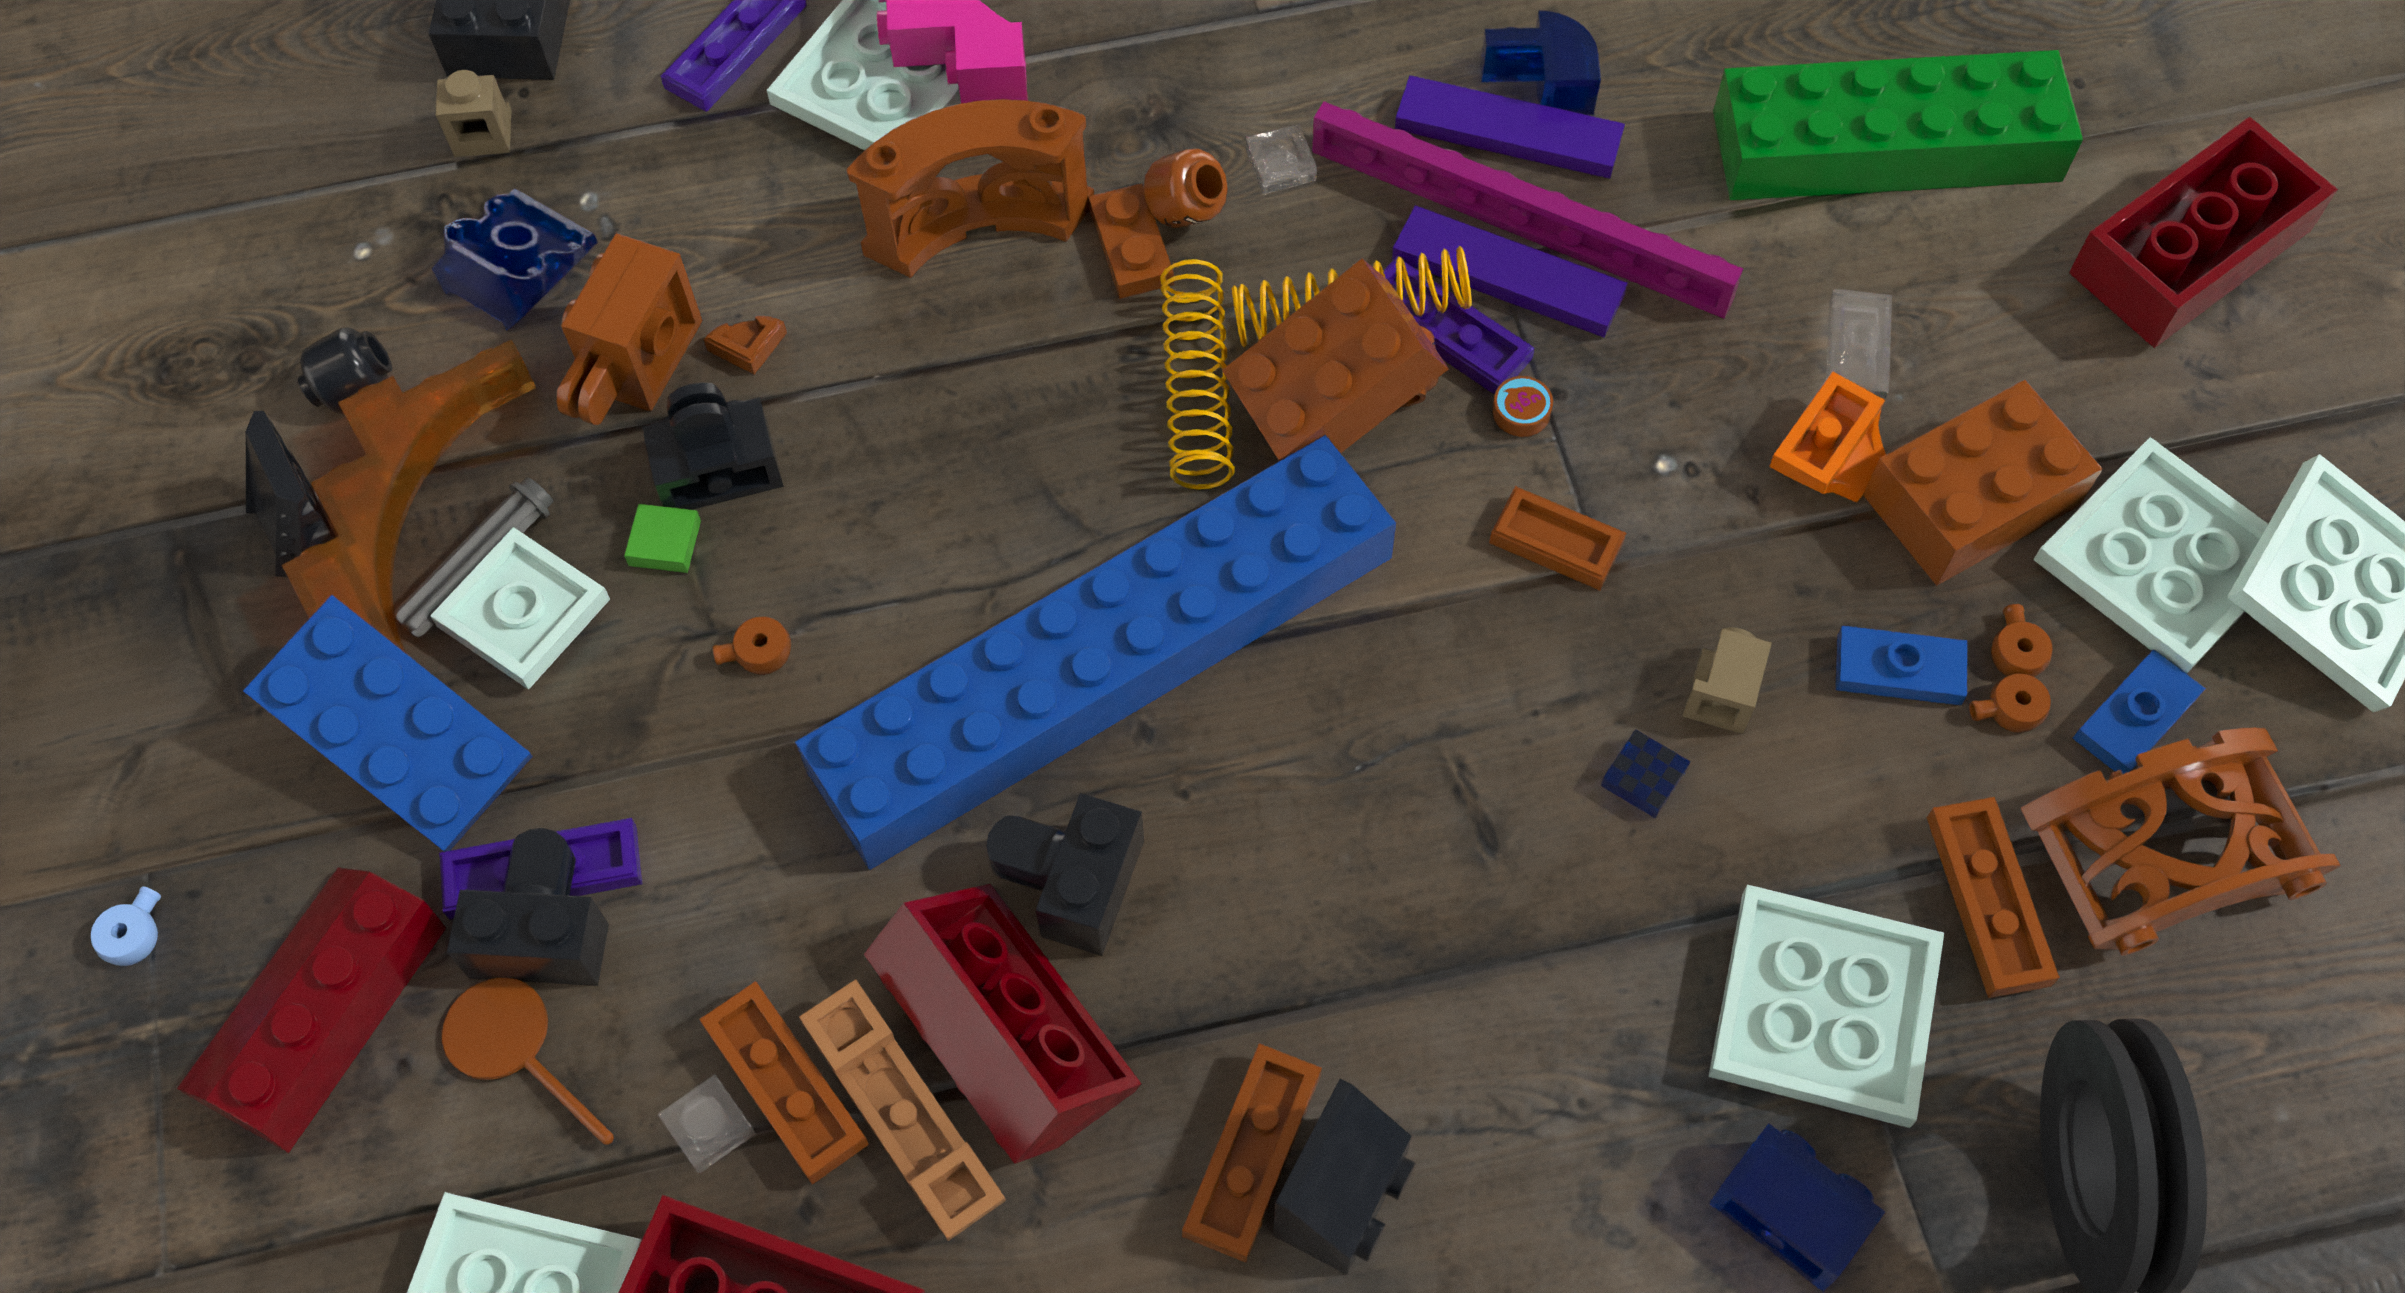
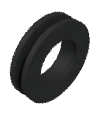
(2123, 1157)

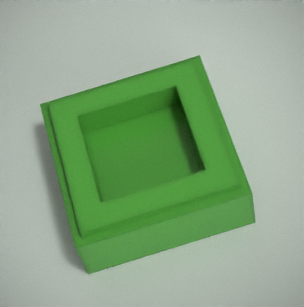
(662, 538)

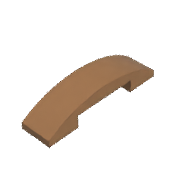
(901, 1110)

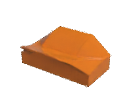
(1834, 440)

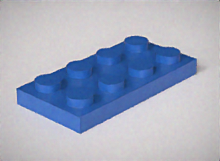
(388, 723)

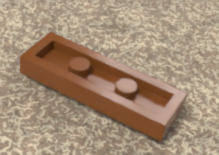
(1992, 897)
(784, 1082)
(1252, 1153)

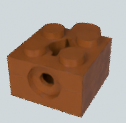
(626, 329)

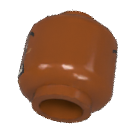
(1185, 188)

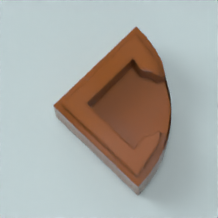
(746, 342)

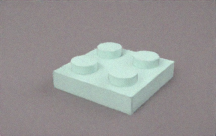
(520, 607)

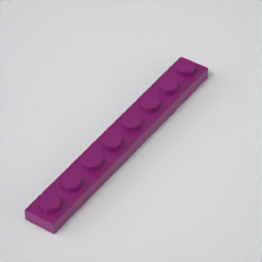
(1526, 210)

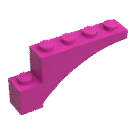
(974, 42)

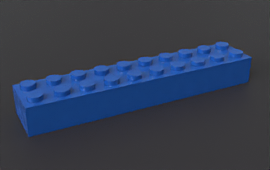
(1096, 651)

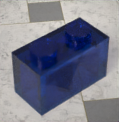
(1798, 1206)

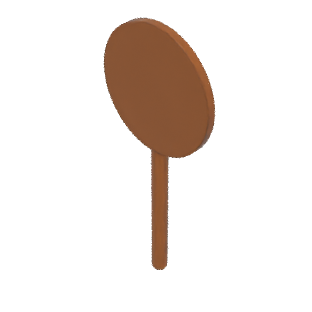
(499, 1031)

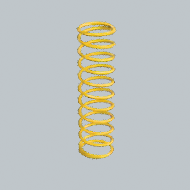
(1401, 271)
(1192, 354)

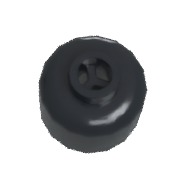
(342, 366)

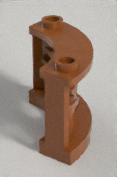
(1033, 190)
(2238, 769)

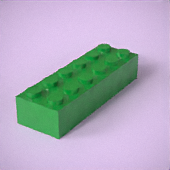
(1896, 125)

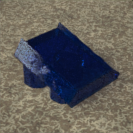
(510, 255)

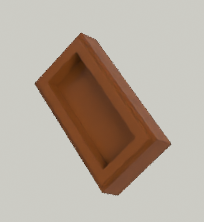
(1557, 538)

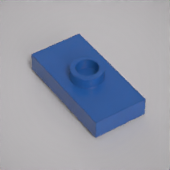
(1901, 665)
(2138, 712)

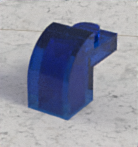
(1554, 54)

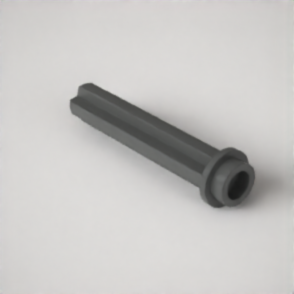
(518, 511)

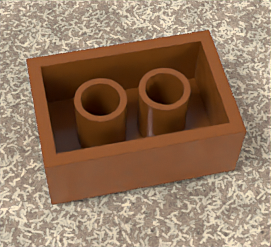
(1335, 365)
(1981, 481)

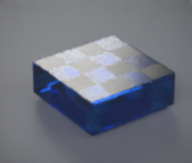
(1645, 773)

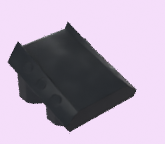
(281, 494)

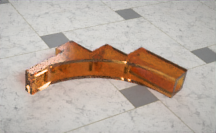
(373, 494)

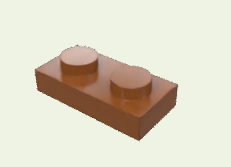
(1130, 240)

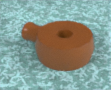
(2020, 636)
(746, 647)
(2004, 703)

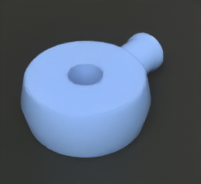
(132, 921)

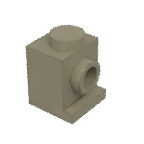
(470, 99)
(1728, 680)

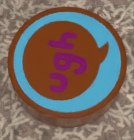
(1522, 406)

